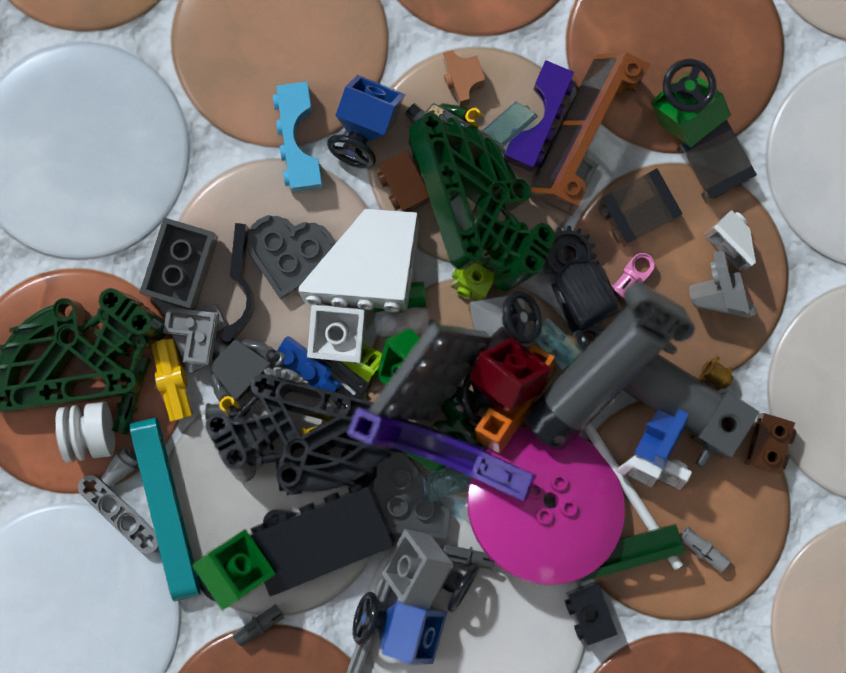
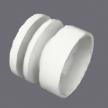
(79, 433)

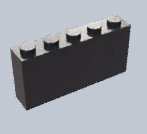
(323, 537)

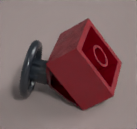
(503, 379)

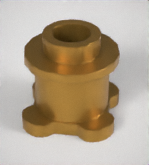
(716, 374)

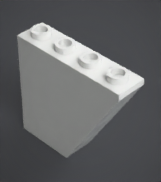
(368, 264)

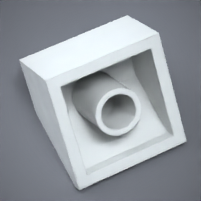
(336, 332)

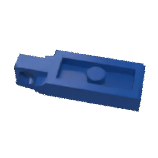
(311, 369)

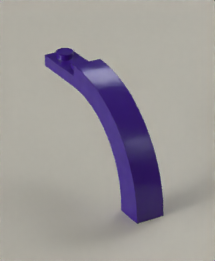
(442, 448)

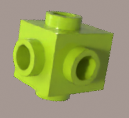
(473, 281)

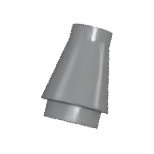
(120, 466)

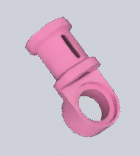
(632, 275)

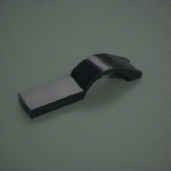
(237, 270)

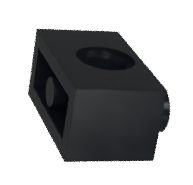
(602, 625)

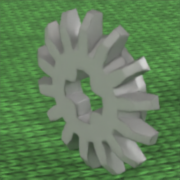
(285, 374)

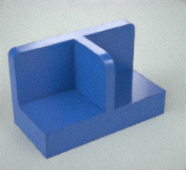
(661, 437)

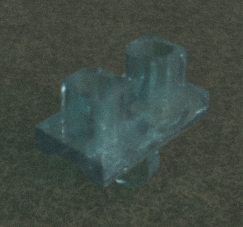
(557, 344)

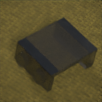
(719, 162)
(639, 207)

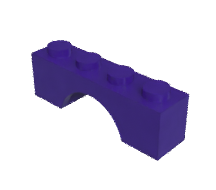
(551, 86)

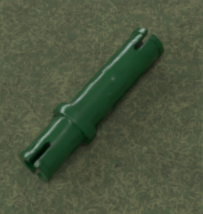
(128, 403)

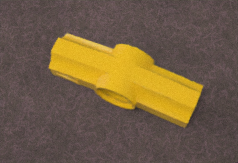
(171, 379)

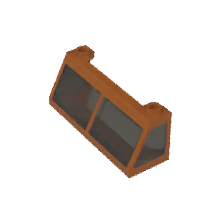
(556, 178)

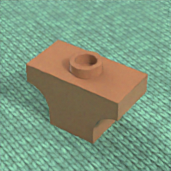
(462, 75)

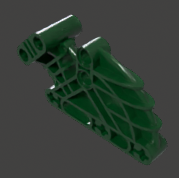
(465, 165)
(124, 325)

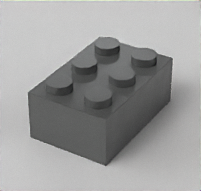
(179, 264)

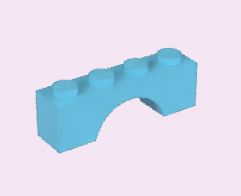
(294, 105)

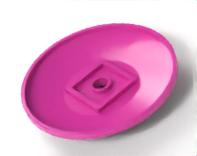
(546, 542)

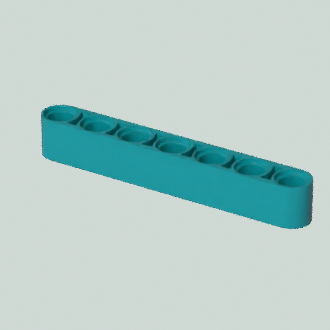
(165, 509)

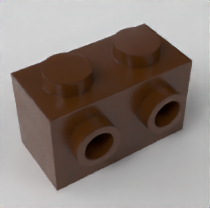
(403, 182)
(770, 443)

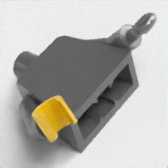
(237, 367)

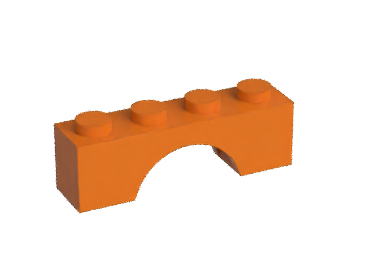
(500, 425)

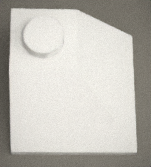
(735, 239)

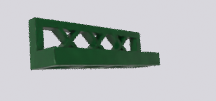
(641, 550)

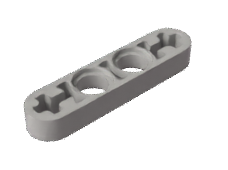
(115, 518)

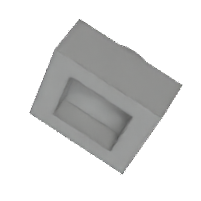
(586, 170)

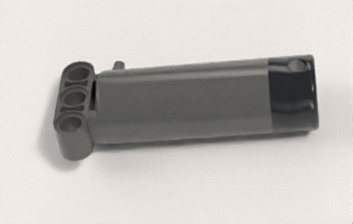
(608, 365)

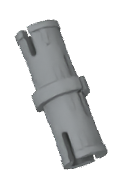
(704, 549)

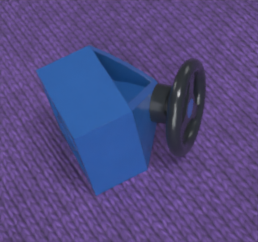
(366, 113)
(404, 630)

